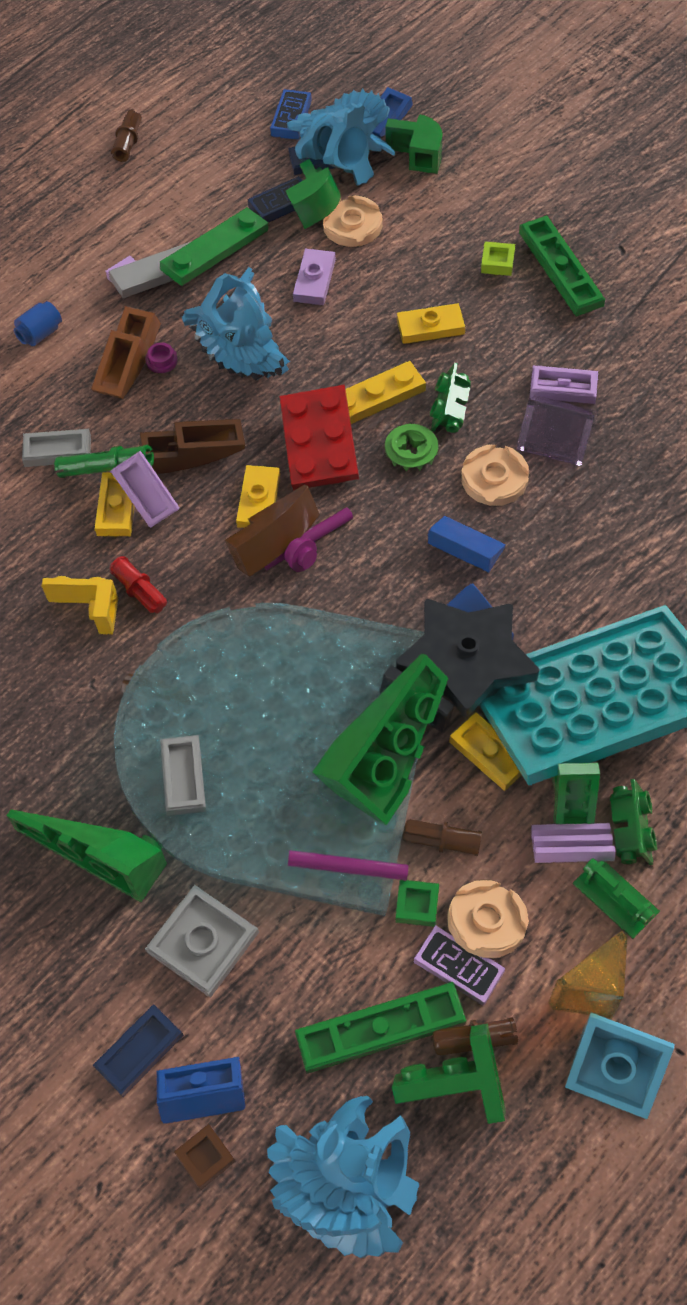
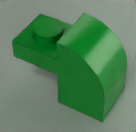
(419, 139)
(315, 195)

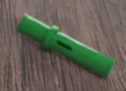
(98, 461)

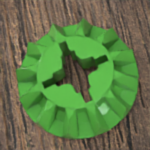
(419, 437)

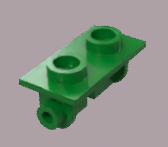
(451, 389)
(638, 837)
(615, 897)

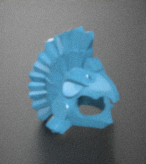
(343, 133)
(339, 1182)

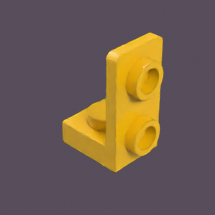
(96, 591)

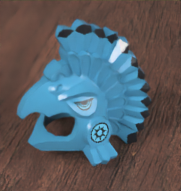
(238, 330)

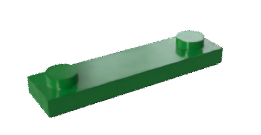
(213, 246)
(561, 266)
(379, 1027)

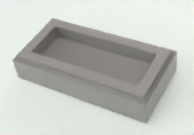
(45, 447)
(182, 775)

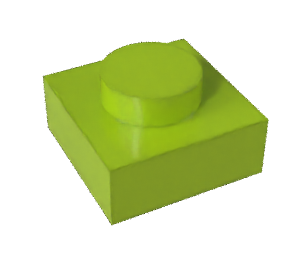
(498, 258)

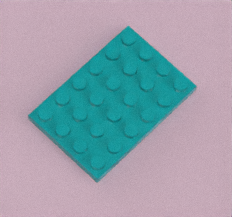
(595, 695)

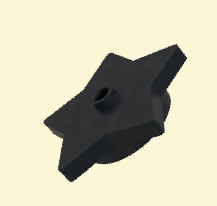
(472, 652)

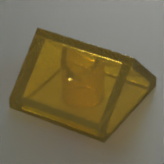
(594, 983)

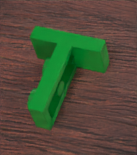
(576, 793)
(457, 1076)

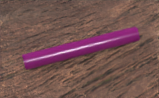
(320, 530)
(348, 865)

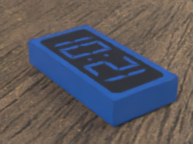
(289, 107)

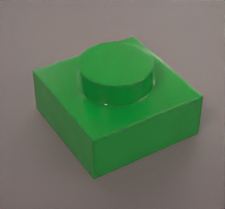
(417, 903)

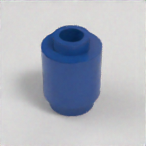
(37, 323)

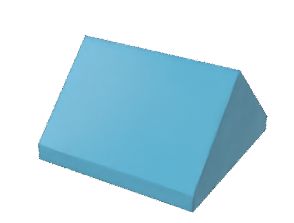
(619, 1065)

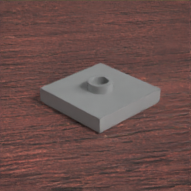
(202, 941)

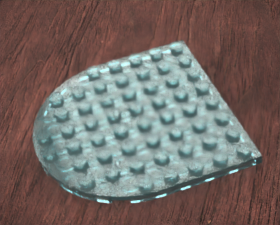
(267, 701)

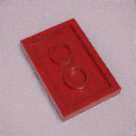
(319, 437)

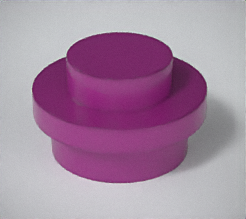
(161, 358)
(301, 554)

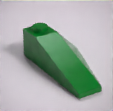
(377, 750)
(107, 853)

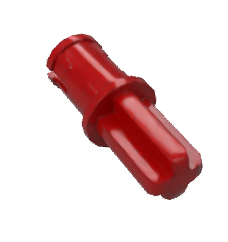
(138, 585)

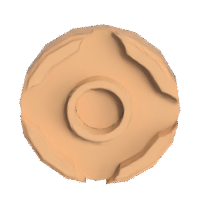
(353, 222)
(495, 475)
(487, 919)

